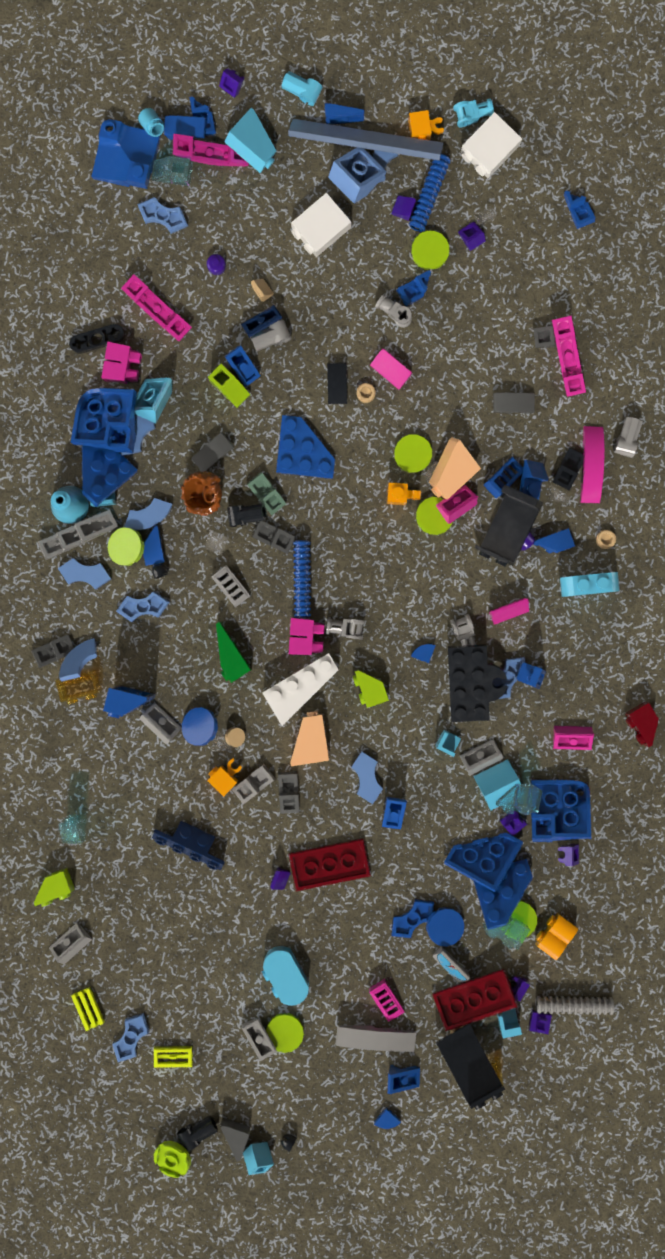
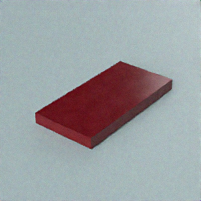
(329, 864)
(475, 999)

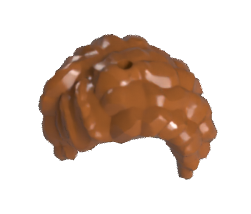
(202, 493)

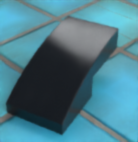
(337, 383)
(568, 469)

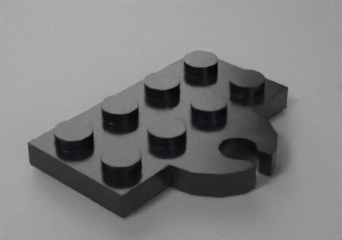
(472, 683)

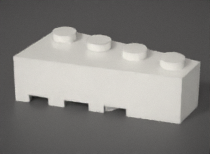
(294, 691)

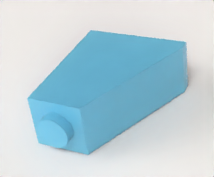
(251, 141)

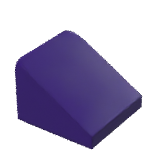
(404, 207)
(472, 236)
(280, 879)

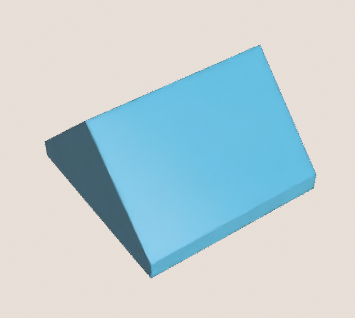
(153, 398)
(496, 782)

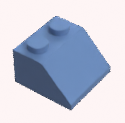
(356, 174)

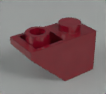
(644, 722)

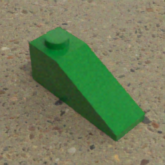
(231, 659)

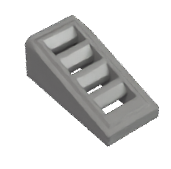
(219, 574)

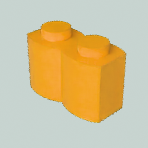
(556, 936)

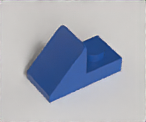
(242, 366)
(532, 478)
(531, 675)
(394, 813)
(403, 1079)

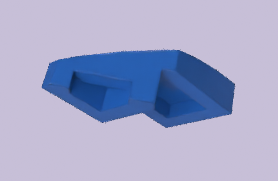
(200, 110)
(579, 210)
(415, 289)
(556, 542)
(153, 549)

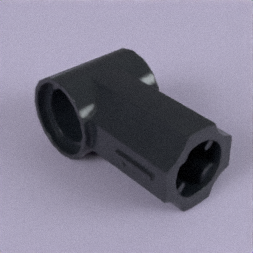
(241, 515)
(194, 1134)

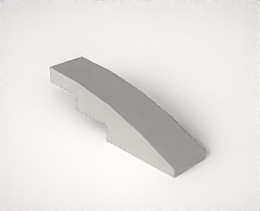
(77, 534)
(377, 1039)

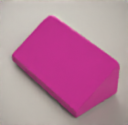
(391, 369)
(457, 504)
(509, 611)
(573, 737)

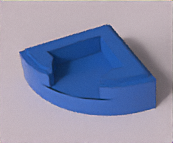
(424, 652)
(387, 1120)

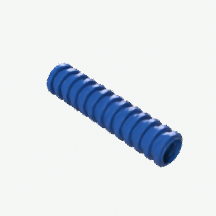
(429, 193)
(302, 579)

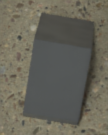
(236, 1136)

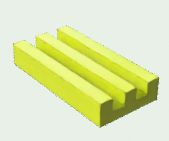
(87, 1026)
(189, 1056)

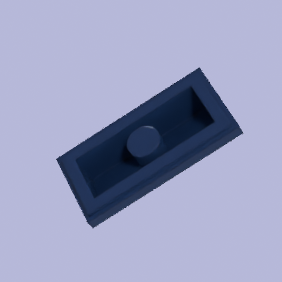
(261, 321)

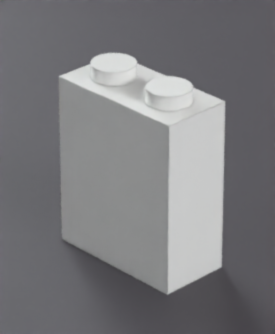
(490, 145)
(320, 225)

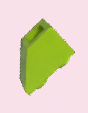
(228, 385)
(372, 689)
(55, 886)

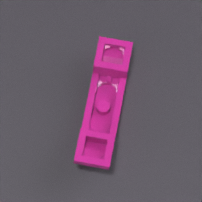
(206, 152)
(156, 308)
(568, 356)
(593, 464)

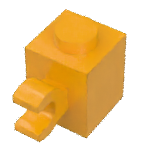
(421, 125)
(399, 493)
(222, 778)

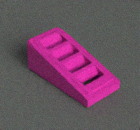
(379, 987)

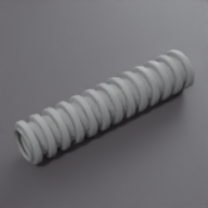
(575, 1005)

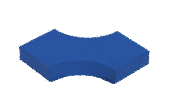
(405, 924)

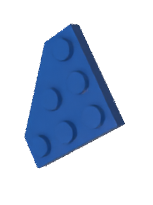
(302, 451)
(103, 473)
(485, 859)
(500, 905)

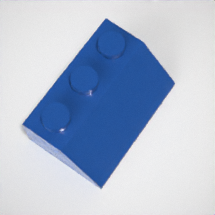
(124, 700)

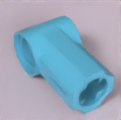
(305, 89)

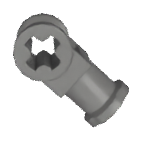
(394, 310)
(347, 627)
(464, 632)

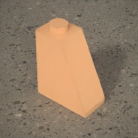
(453, 469)
(311, 741)

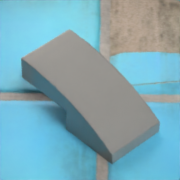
(253, 784)

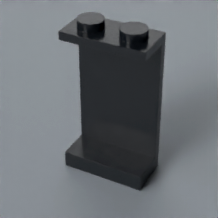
(510, 526)
(470, 1067)

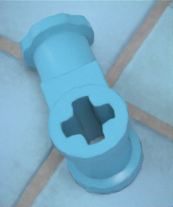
(470, 112)

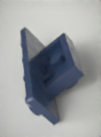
(190, 842)

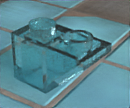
(172, 170)
(521, 798)
(73, 829)
(511, 935)

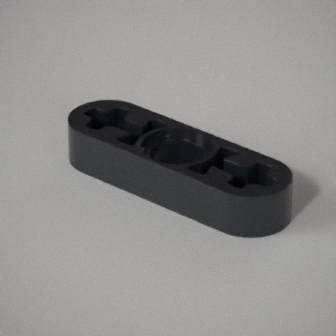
(84, 347)

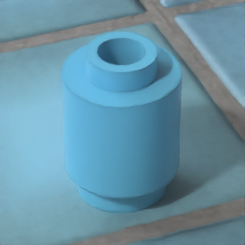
(151, 122)

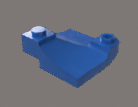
(125, 155)
(106, 419)
(561, 811)

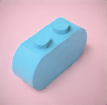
(589, 584)
(285, 976)

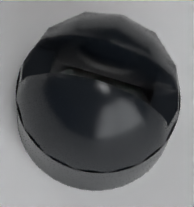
(159, 571)
(287, 1145)

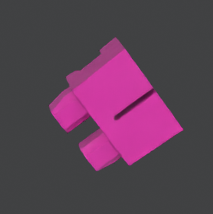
(118, 363)
(307, 628)

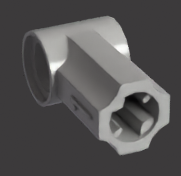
(273, 335)
(627, 440)

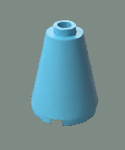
(69, 504)

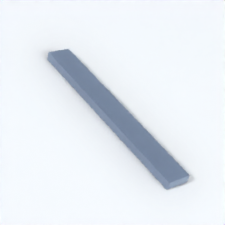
(365, 139)

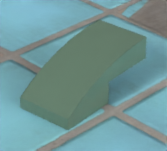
(266, 493)

